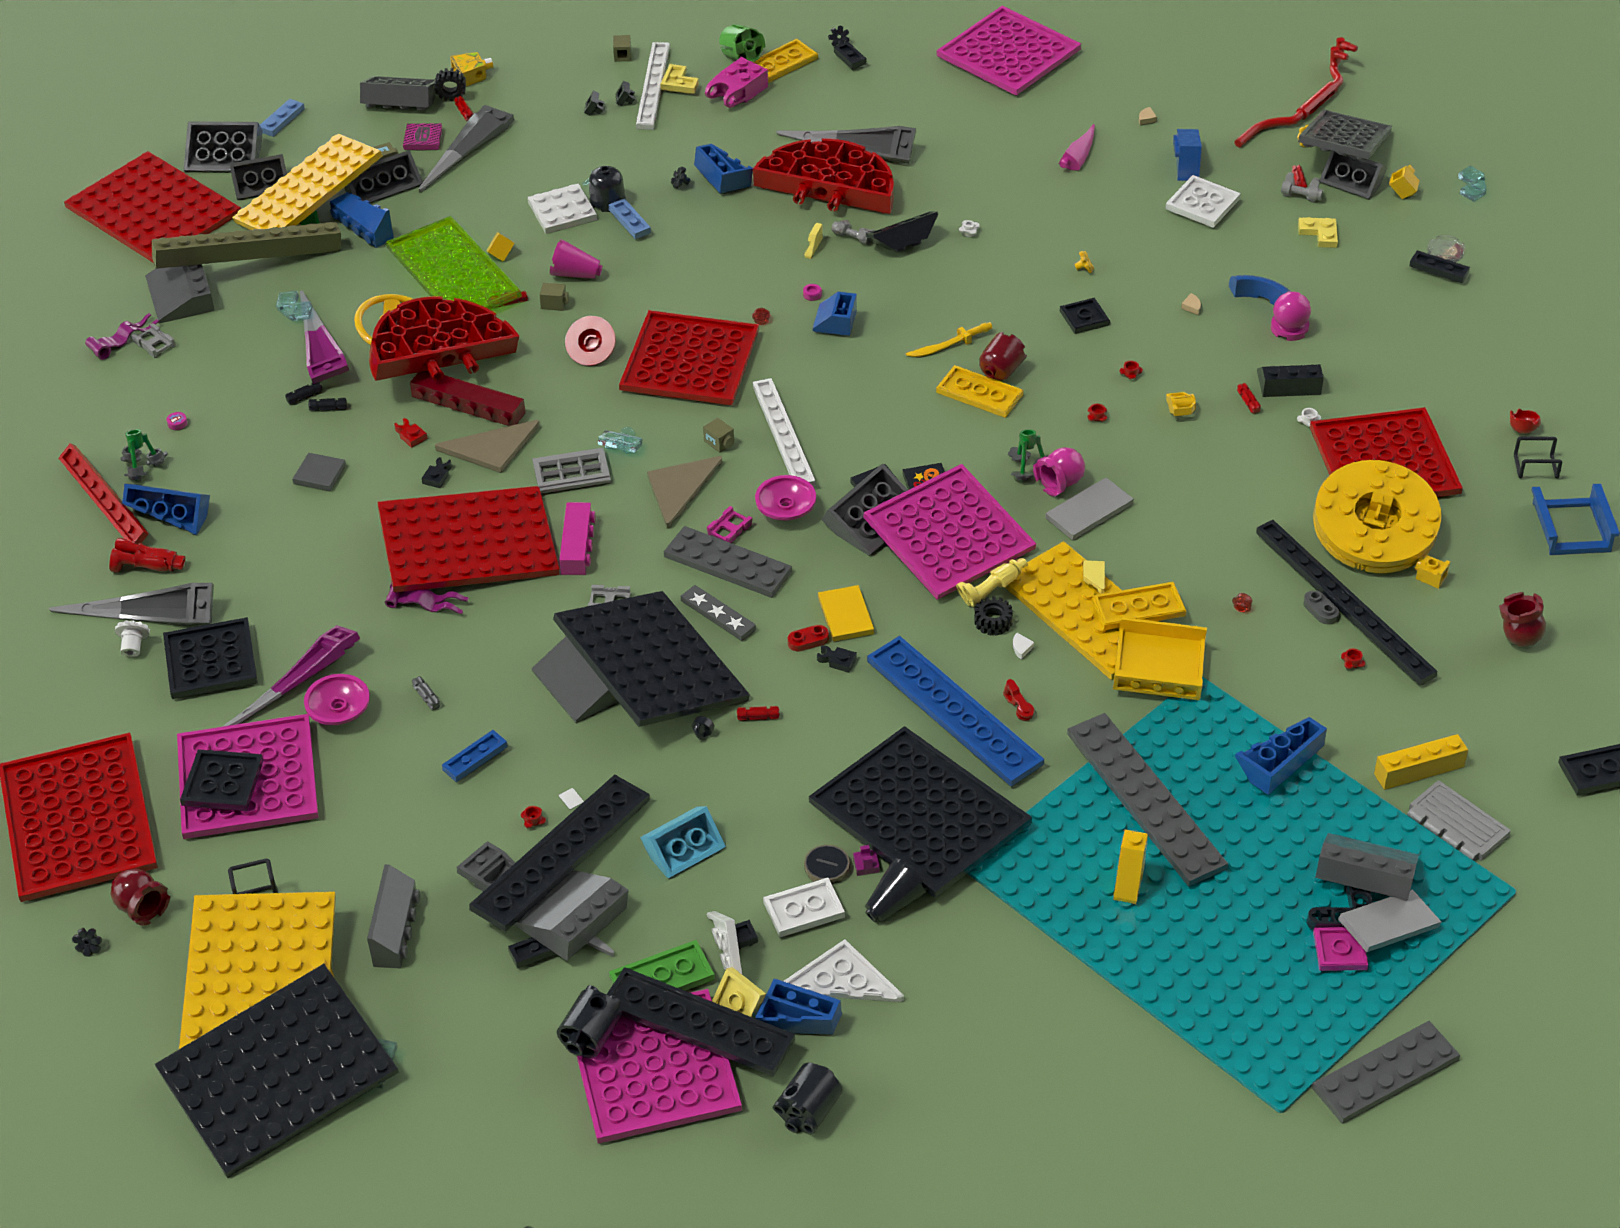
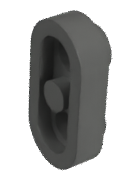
(1321, 607)

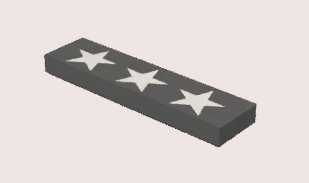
(718, 612)

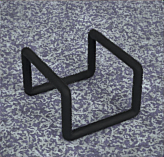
(1556, 470)
(232, 882)

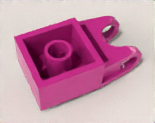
(738, 82)

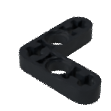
(1324, 913)

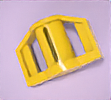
(1181, 403)

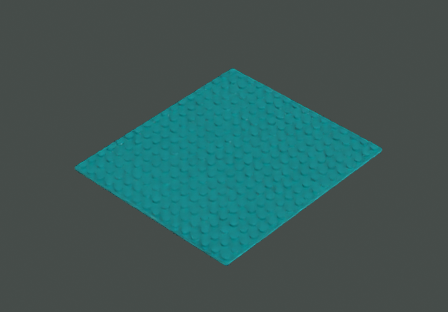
(1234, 952)

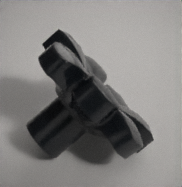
(835, 33)
(680, 177)
(87, 941)

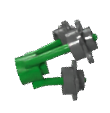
(132, 454)

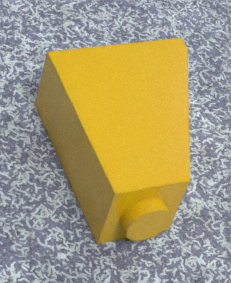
(1130, 866)

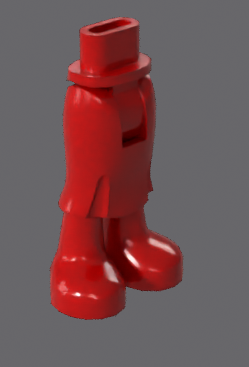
(143, 556)

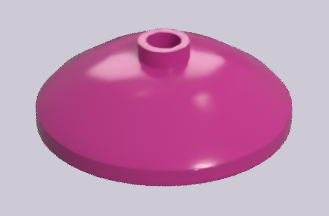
(785, 497)
(336, 699)

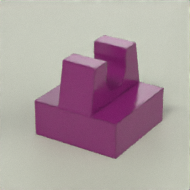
(866, 861)

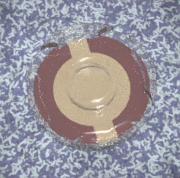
(1446, 247)

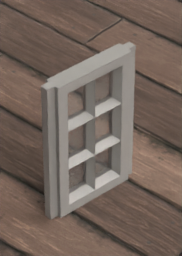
(571, 470)

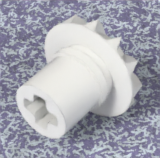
(131, 636)

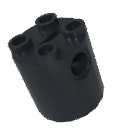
(589, 1022)
(808, 1098)

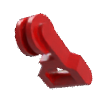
(1012, 694)

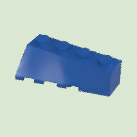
(363, 218)
(176, 507)
(1281, 755)

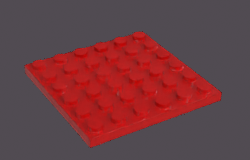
(689, 357)
(1393, 437)

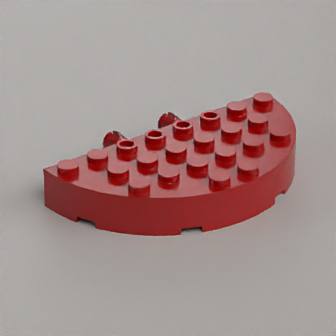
(828, 172)
(436, 335)

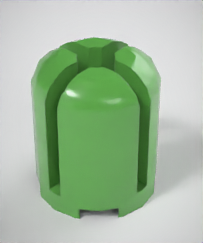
(742, 42)

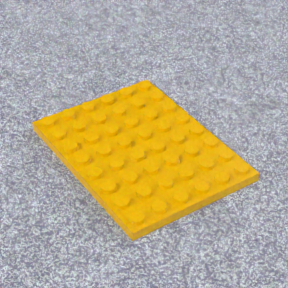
(250, 949)

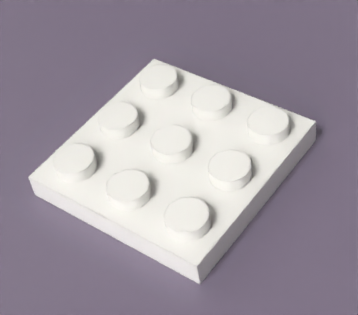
(1203, 201)
(562, 208)

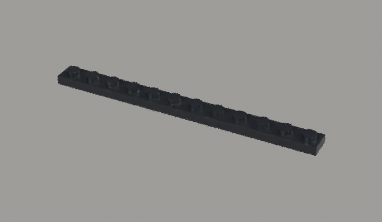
(1347, 602)

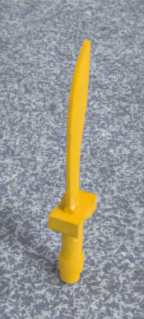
(962, 334)

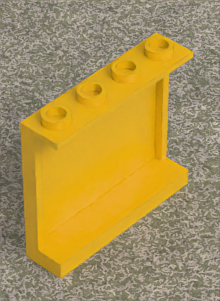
(1160, 658)

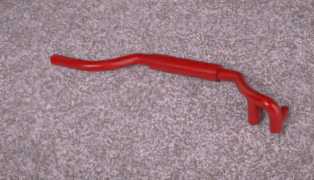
(1313, 103)

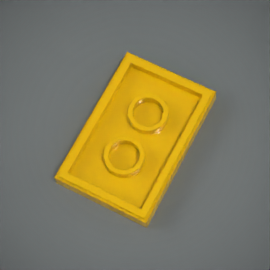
(845, 613)

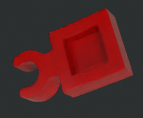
(411, 434)

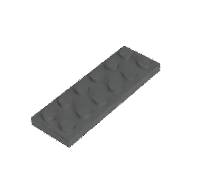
(728, 561)
(1385, 1071)

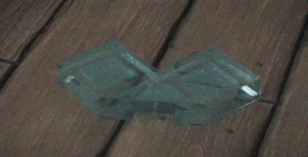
(1475, 183)
(289, 307)

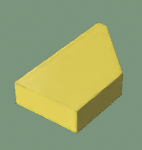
(814, 239)
(1094, 574)

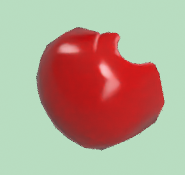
(1524, 421)

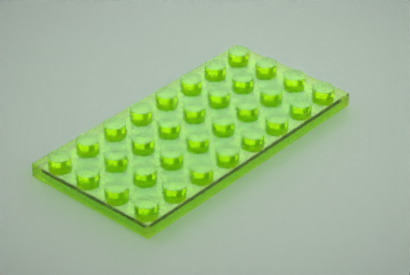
(452, 265)

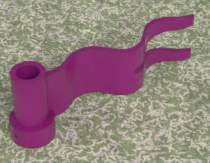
(102, 346)
(425, 598)

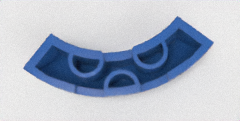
(1255, 287)

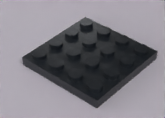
(209, 658)

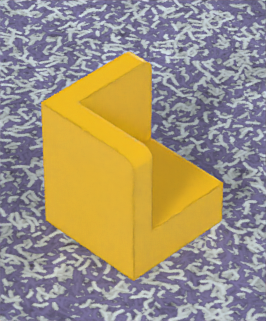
(500, 246)

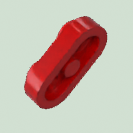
(808, 638)

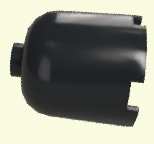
(605, 187)

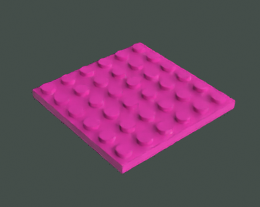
(1009, 50)
(949, 531)
(285, 783)
(654, 1082)

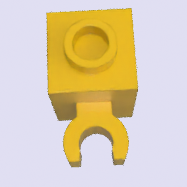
(1404, 182)

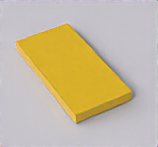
(786, 59)
(979, 391)
(1144, 603)

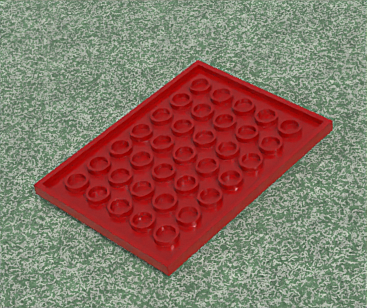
(151, 202)
(467, 538)
(76, 816)

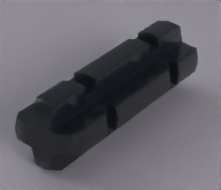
(303, 392)
(327, 404)

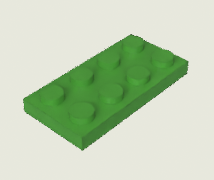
(679, 967)

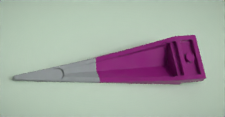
(322, 352)
(321, 654)

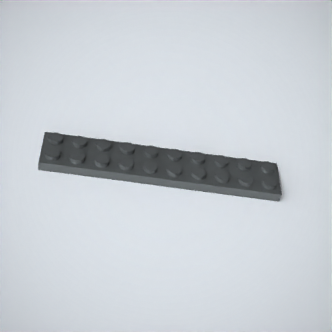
(1147, 799)

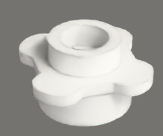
(969, 228)
(1308, 415)

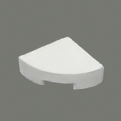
(1022, 645)

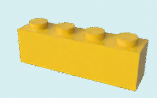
(1420, 761)

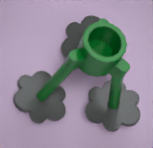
(1027, 440)

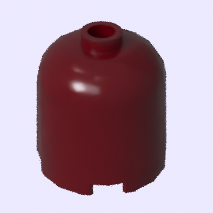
(1002, 356)

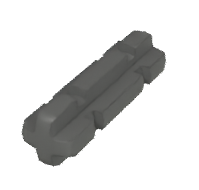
(426, 692)

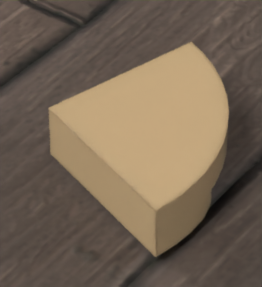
(1147, 116)
(1191, 304)

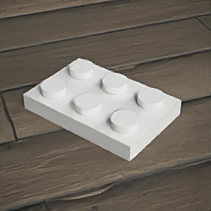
(803, 907)

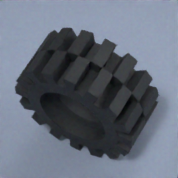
(450, 76)
(990, 624)

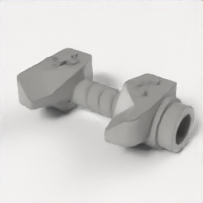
(1313, 192)
(844, 227)

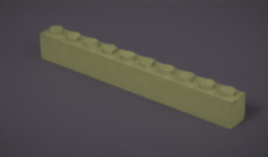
(246, 245)

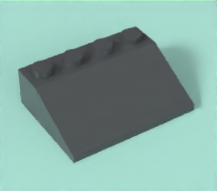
(397, 92)
(217, 144)
(179, 292)
(847, 514)
(573, 682)
(1367, 866)
(574, 912)

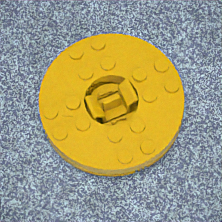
(1376, 516)

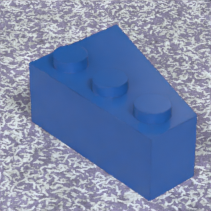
(1188, 153)
(721, 170)
(799, 1009)

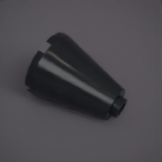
(895, 891)

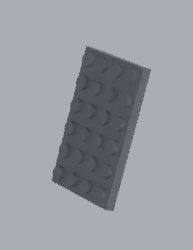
(1345, 134)

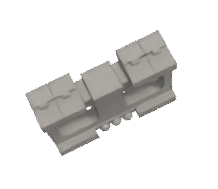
(159, 337)
(609, 593)

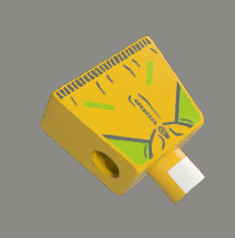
(471, 66)

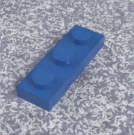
(474, 755)

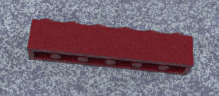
(468, 398)

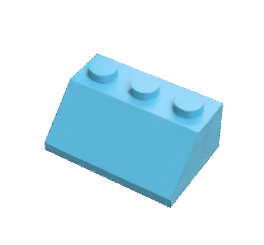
(683, 841)

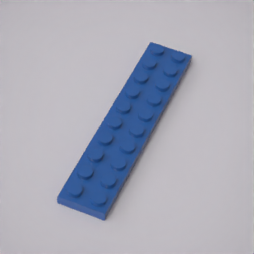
(956, 711)

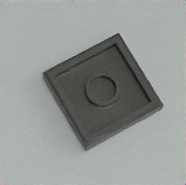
(319, 471)

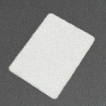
(571, 798)

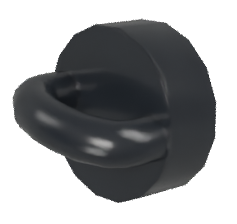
(702, 727)

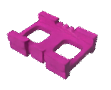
(723, 522)

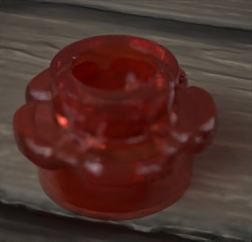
(761, 316)
(1242, 602)

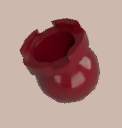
(1523, 618)
(139, 895)

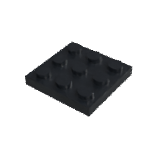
(222, 780)

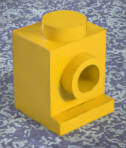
(1432, 571)

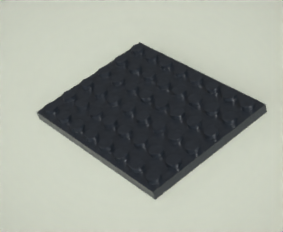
(651, 658)
(920, 809)
(276, 1069)

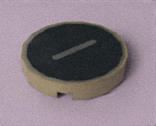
(827, 862)

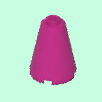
(573, 262)

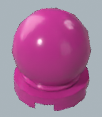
(1291, 316)
(1059, 470)

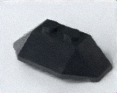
(905, 232)

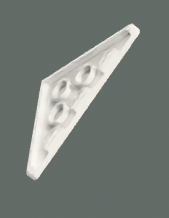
(726, 938)
(845, 974)

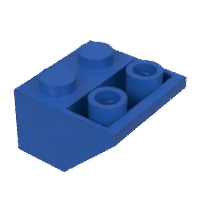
(836, 314)

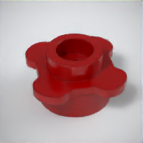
(1131, 369)
(1097, 412)
(1353, 658)
(532, 816)

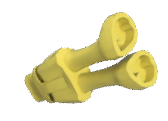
(999, 577)

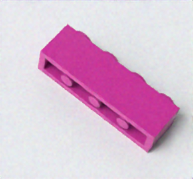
(576, 538)

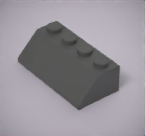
(386, 178)
(392, 918)

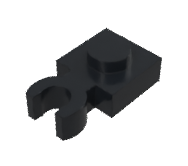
(437, 475)
(839, 659)

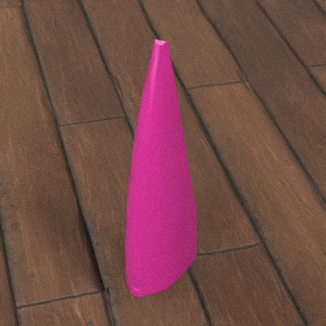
(1078, 151)

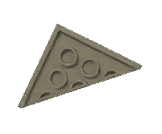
(490, 448)
(680, 484)

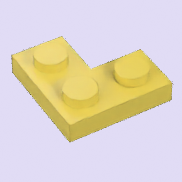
(677, 81)
(1322, 227)

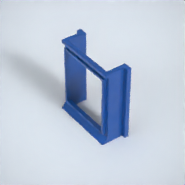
(1601, 513)

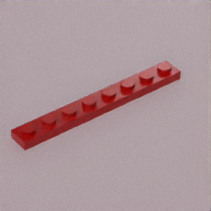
(102, 495)

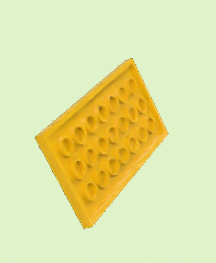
(309, 184)
(1058, 595)

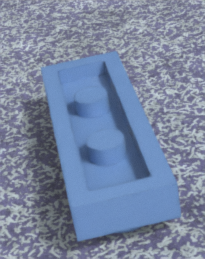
(281, 117)
(629, 218)

